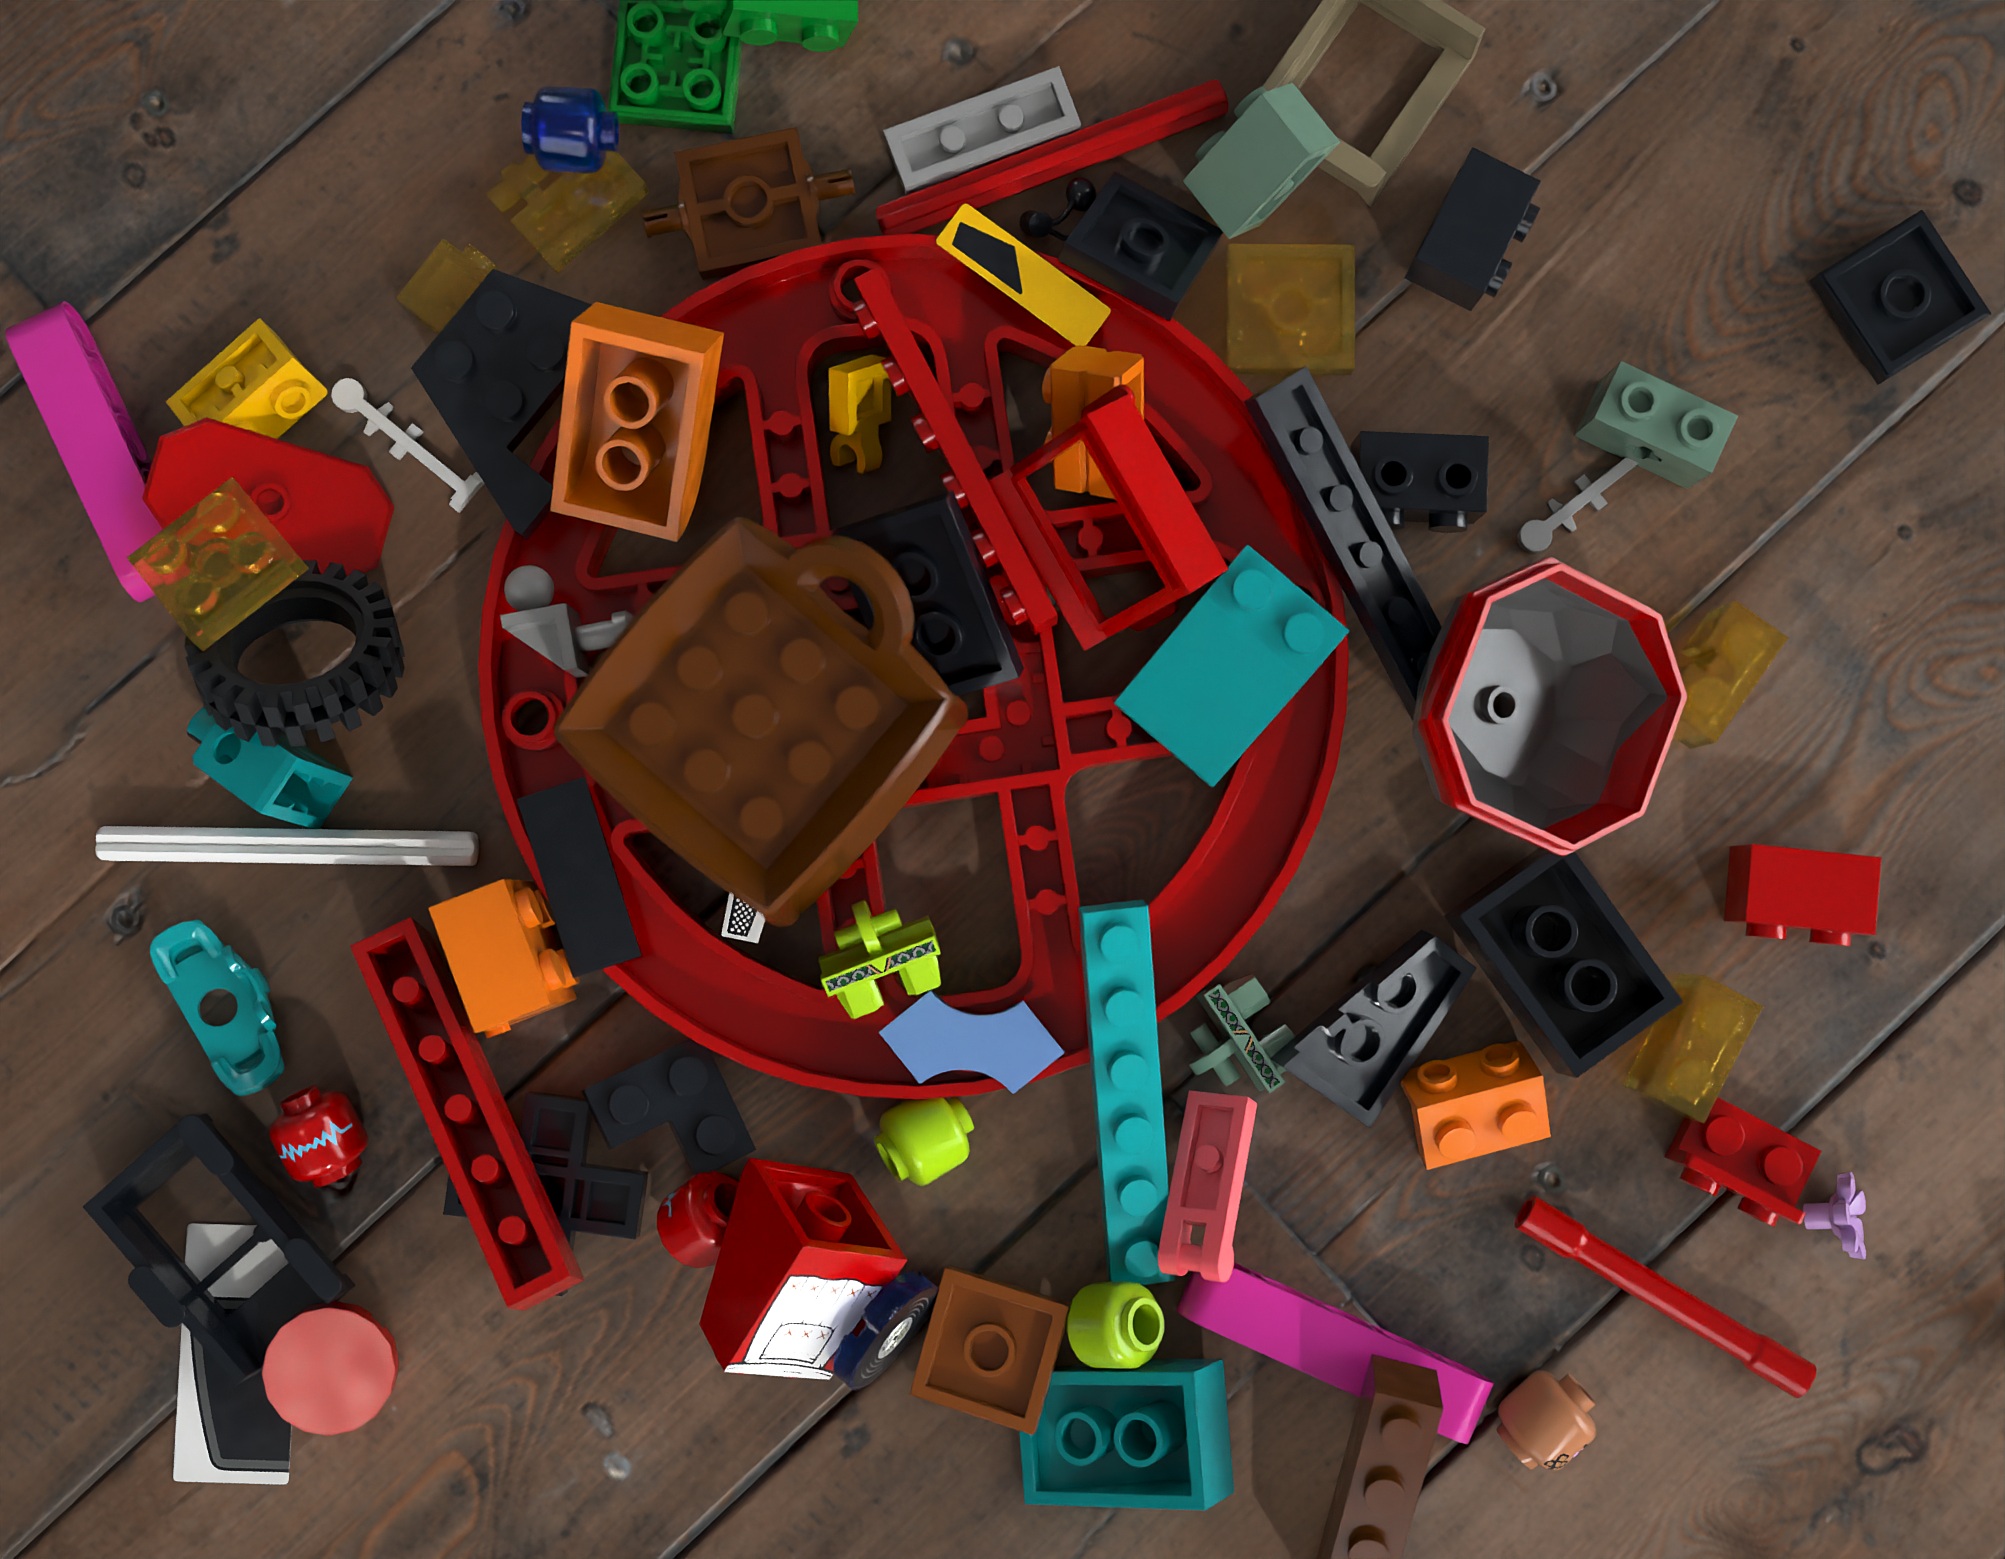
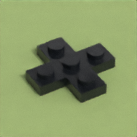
(582, 1194)

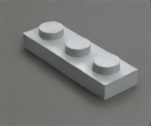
(981, 130)

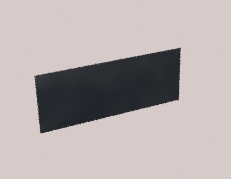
(579, 877)

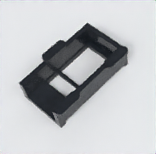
(173, 1291)

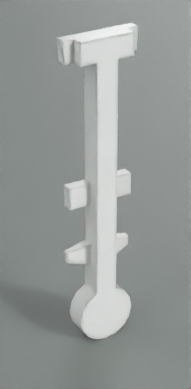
(352, 397)

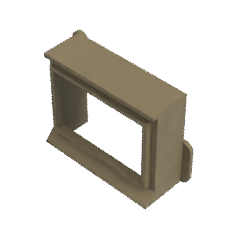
(1429, 21)

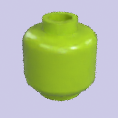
(924, 1138)
(1114, 1325)

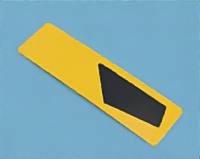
(1023, 275)

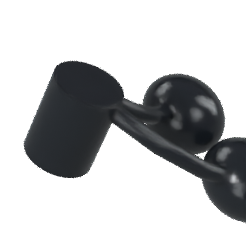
(1080, 196)

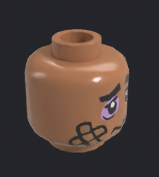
(1547, 1420)

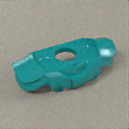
(193, 964)

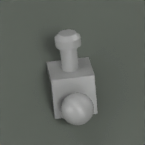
(557, 628)

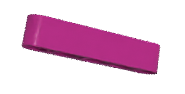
(89, 432)
(1325, 1340)

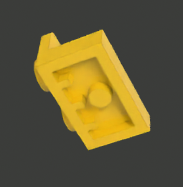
(250, 386)

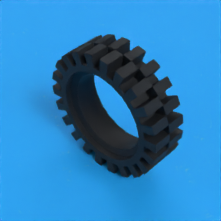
(317, 701)

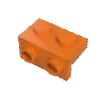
(1476, 1103)

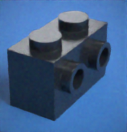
(1473, 230)
(1425, 477)

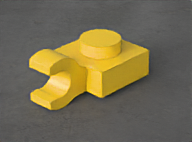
(857, 407)

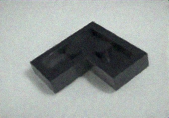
(678, 1089)

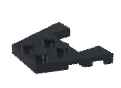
(496, 378)

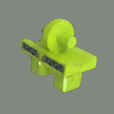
(875, 949)

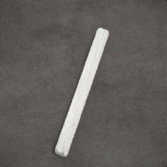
(287, 845)

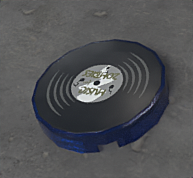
(891, 1325)

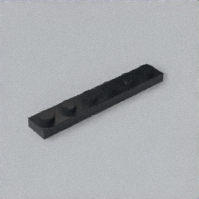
(1348, 526)

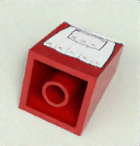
(795, 1270)

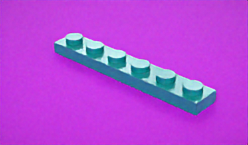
(1125, 1086)

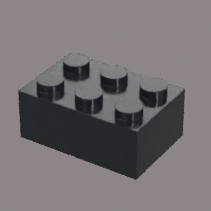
(1563, 960)

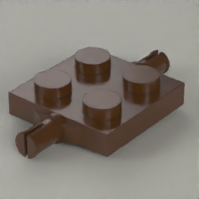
(747, 201)

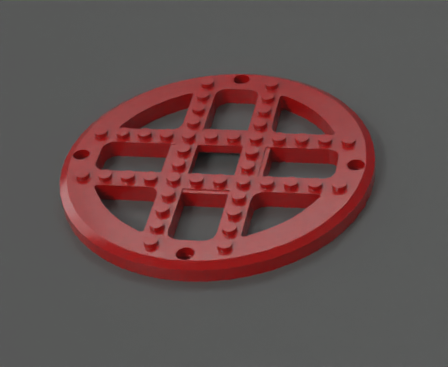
(776, 331)

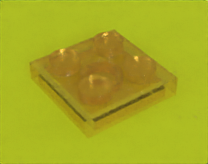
(1290, 308)
(217, 564)

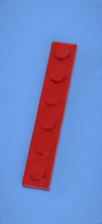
(939, 430)

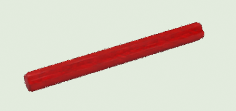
(1054, 159)

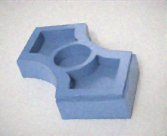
(1002, 1044)

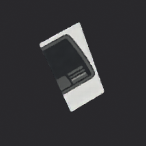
(224, 1427)

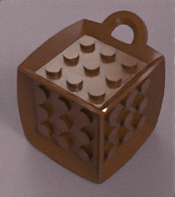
(763, 716)

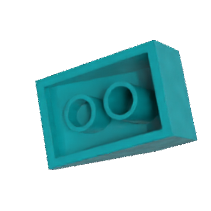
(1231, 666)
(1132, 1437)

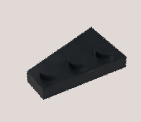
(1379, 1027)

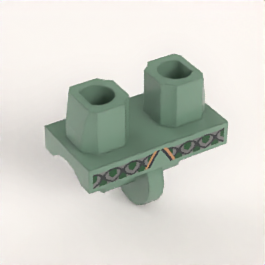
(1227, 1009)

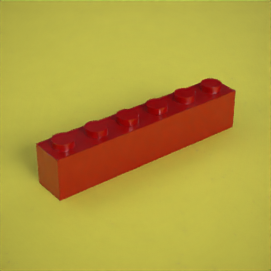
(467, 1115)

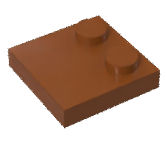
(990, 1349)

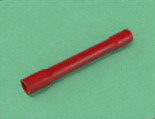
(1755, 1351)

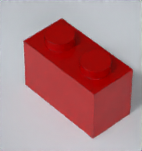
(1804, 891)

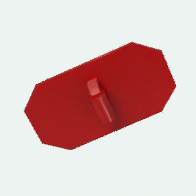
(314, 499)

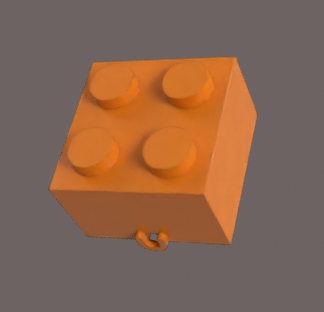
(503, 954)

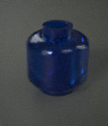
(569, 129)

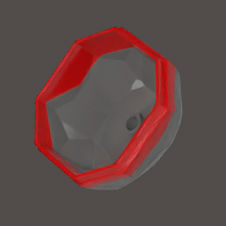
(1580, 712)

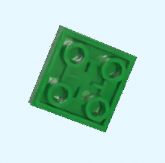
(673, 68)

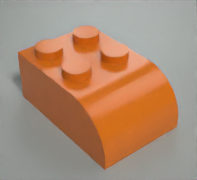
(635, 420)

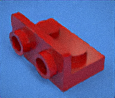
(1746, 1159)

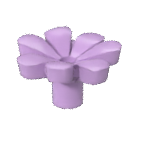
(1841, 1215)

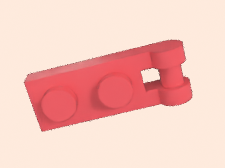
(1207, 1185)

